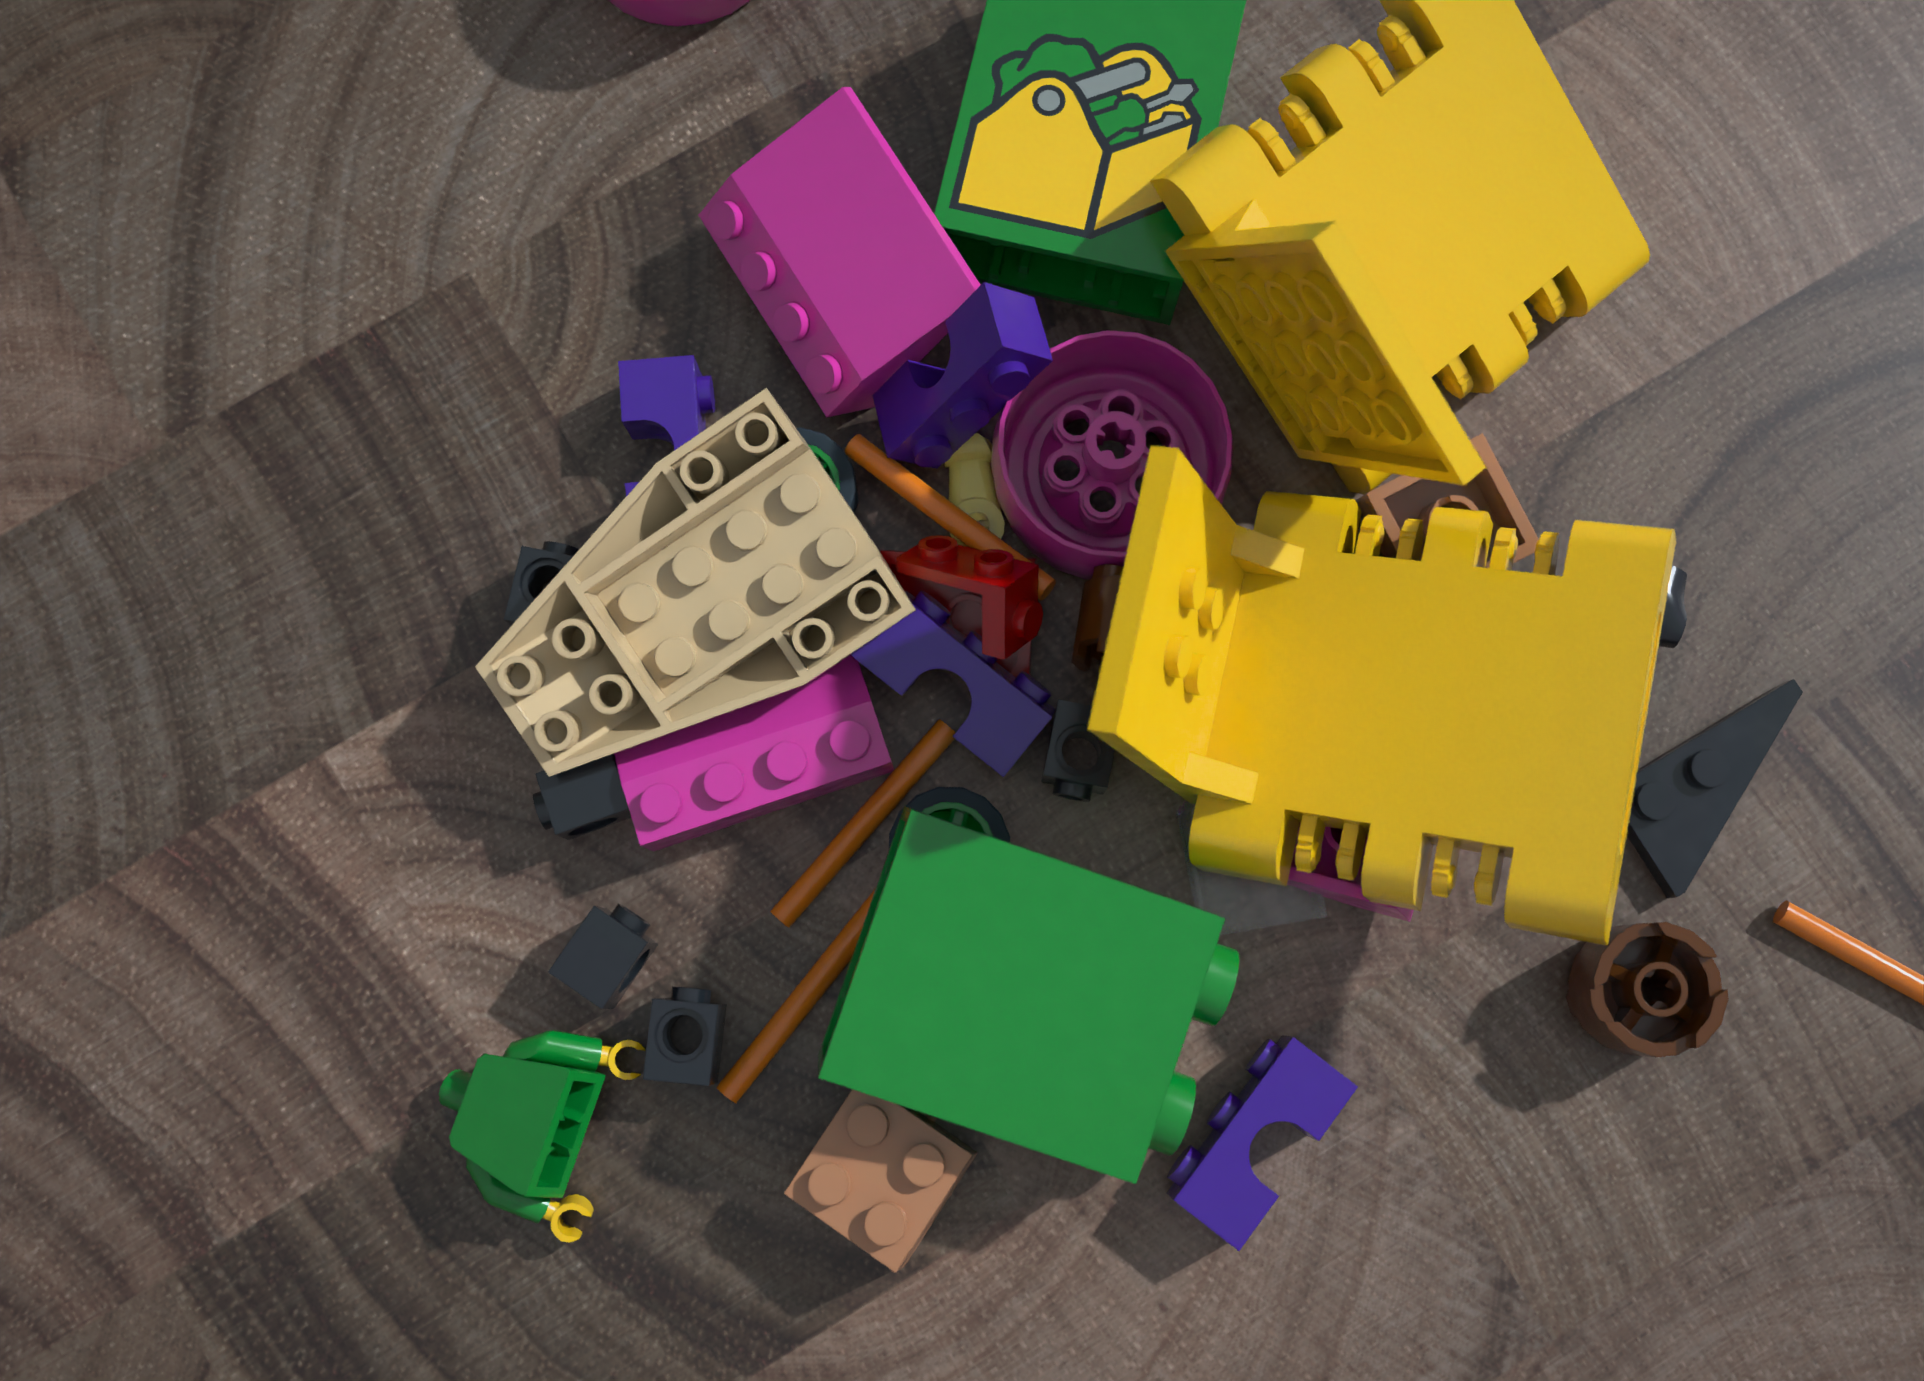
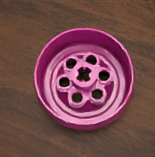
(1124, 391)

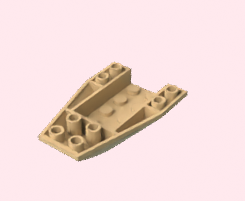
(696, 597)

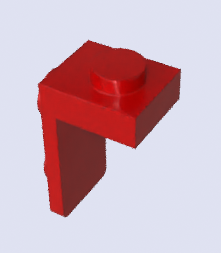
(1007, 588)

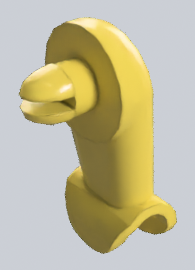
(973, 484)

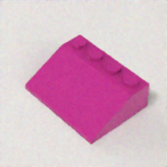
(839, 253)
(755, 759)

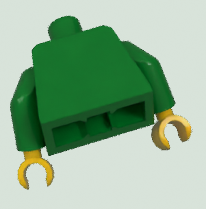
(527, 1121)

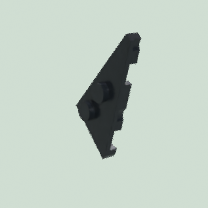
(1694, 788)

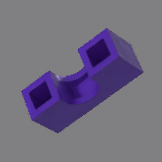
(993, 357)
(664, 399)
(1004, 708)
(1217, 1178)

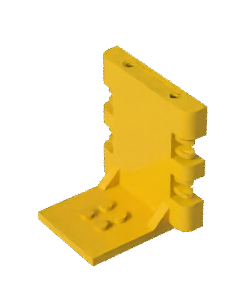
(1399, 235)
(1388, 693)

